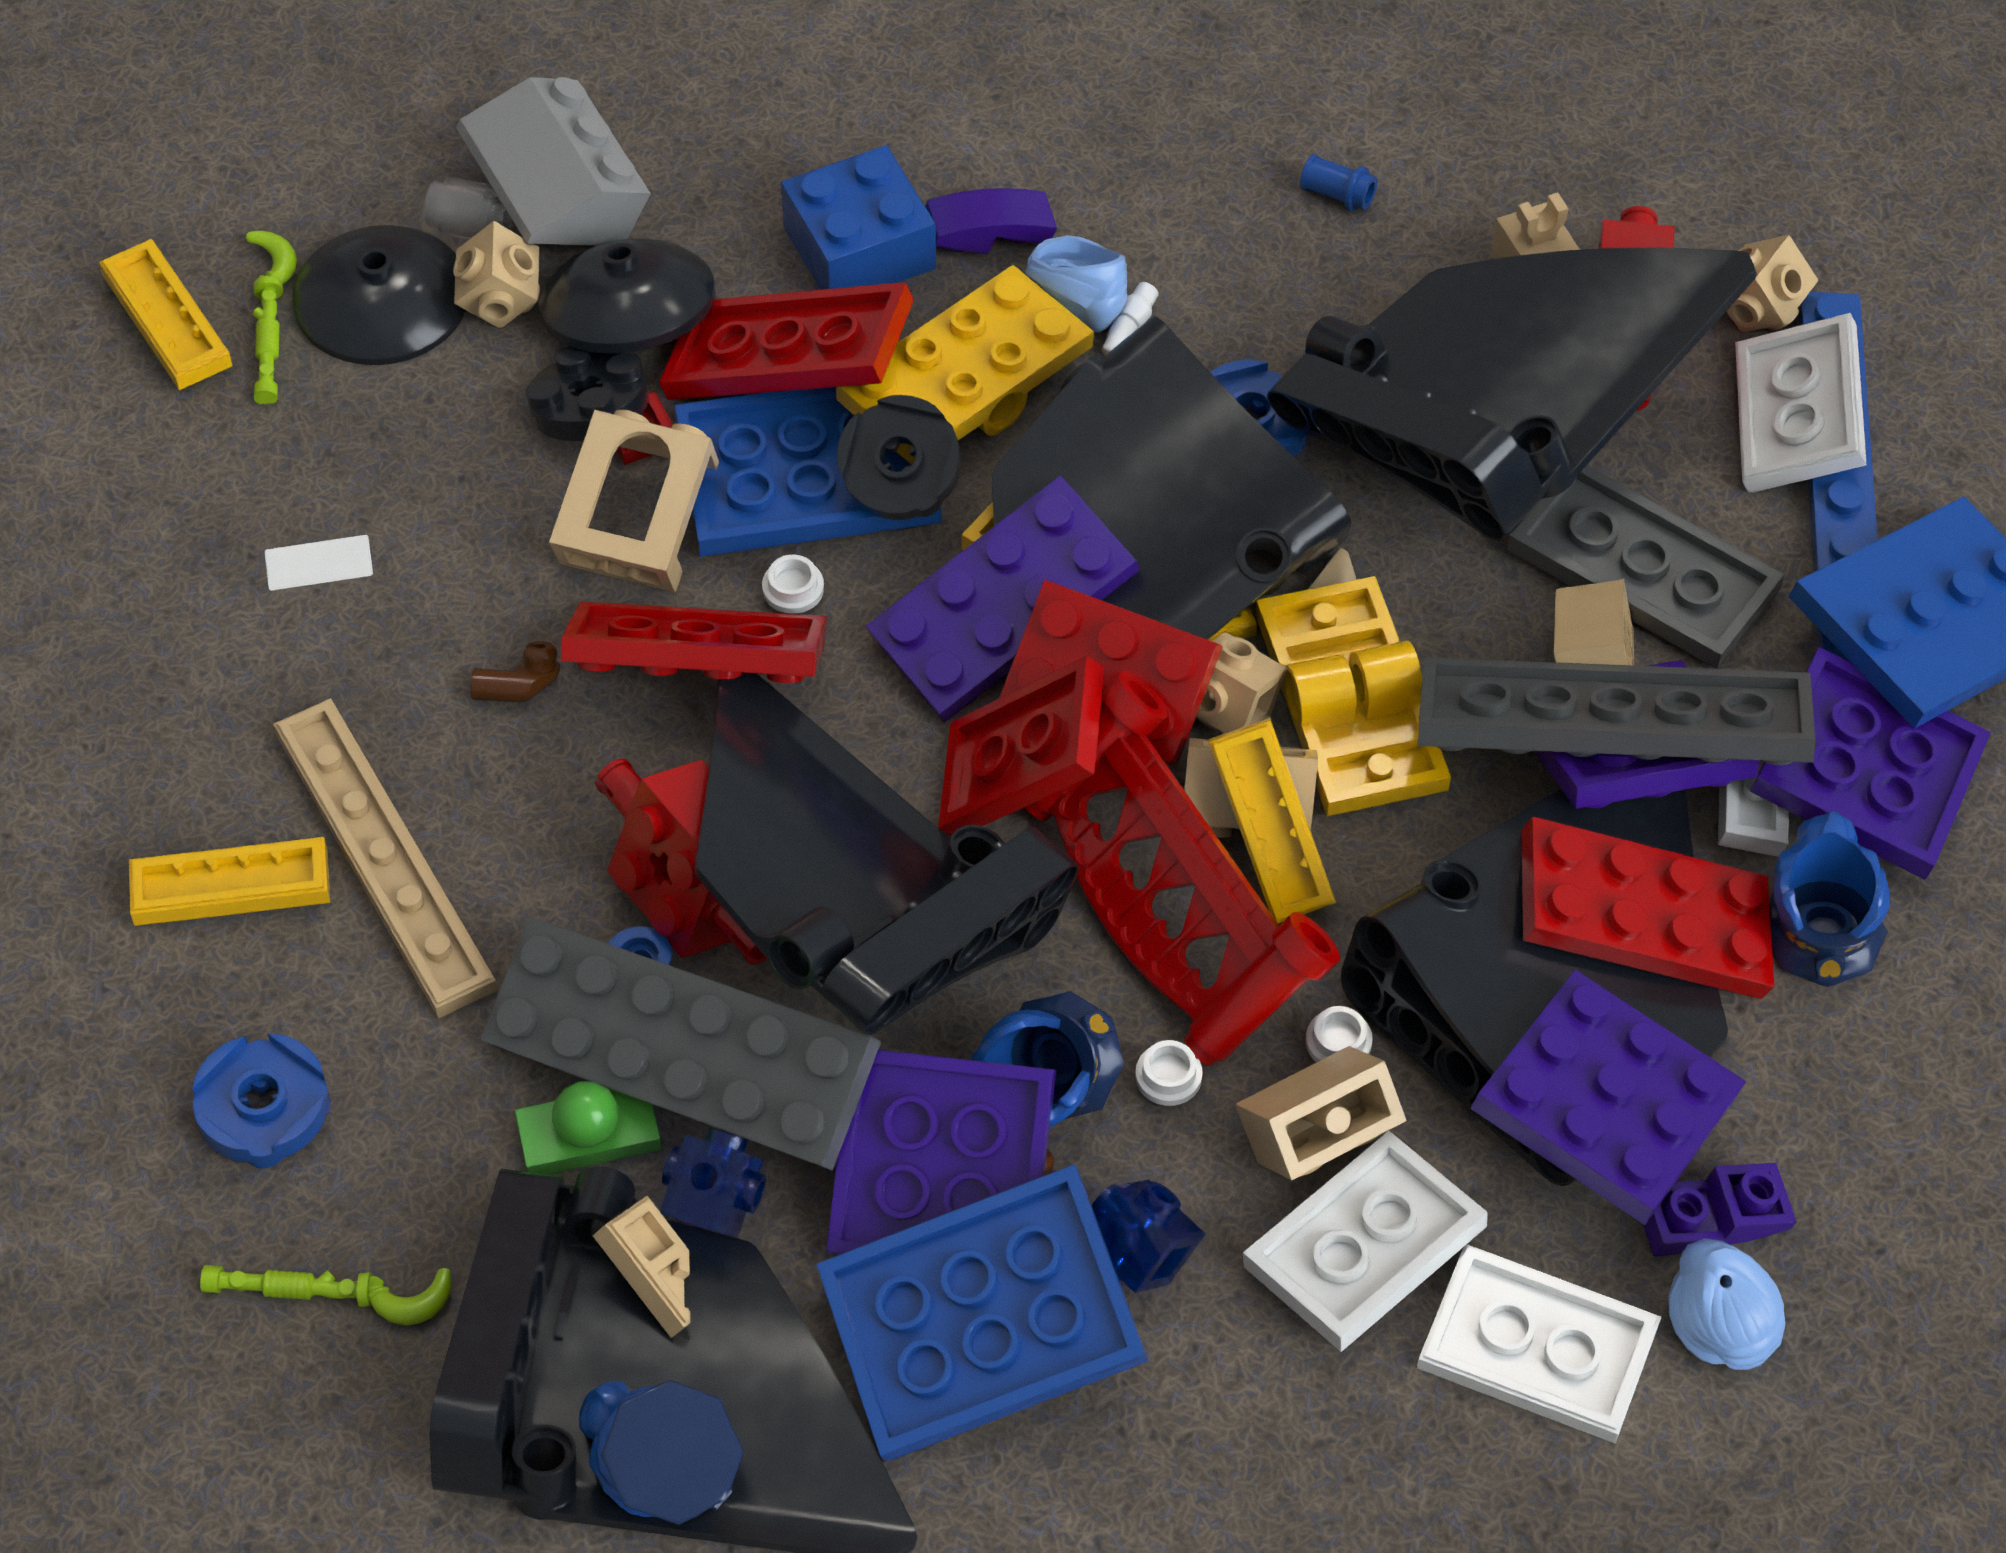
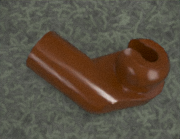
(522, 682)

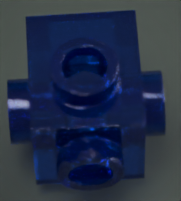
(689, 1179)
(1145, 1233)

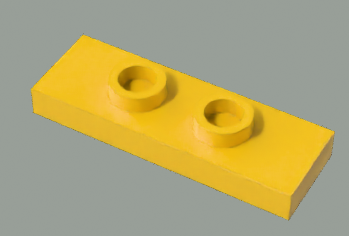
(165, 314)
(1272, 820)
(229, 881)

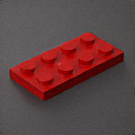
(789, 342)
(694, 638)
(1646, 908)

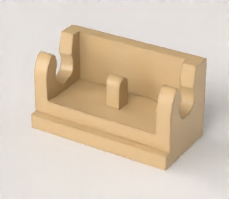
(1594, 624)

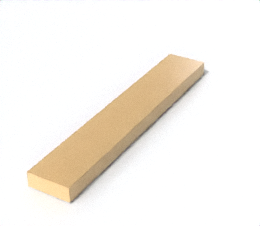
(385, 858)

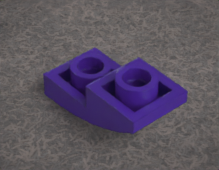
(977, 217)
(1727, 1206)

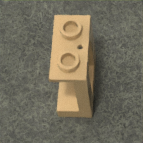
(637, 561)

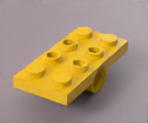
(980, 356)
(1352, 694)

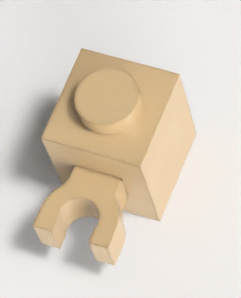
(1533, 230)

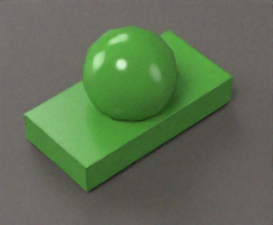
(586, 1129)

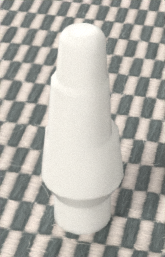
(1133, 315)

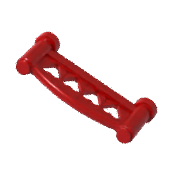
(1261, 959)

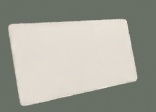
(318, 562)

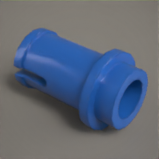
(1339, 182)

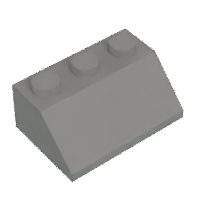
(555, 164)

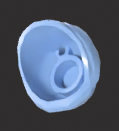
(1081, 278)
(1729, 1322)

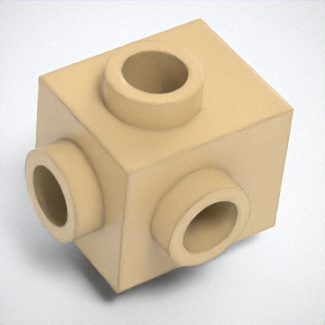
(496, 275)
(1779, 287)
(1241, 686)

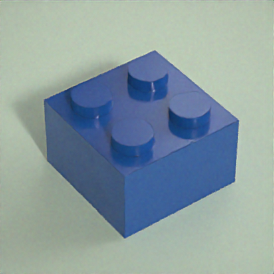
(859, 222)

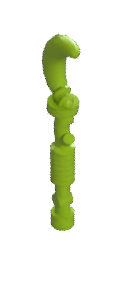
(268, 289)
(367, 1290)

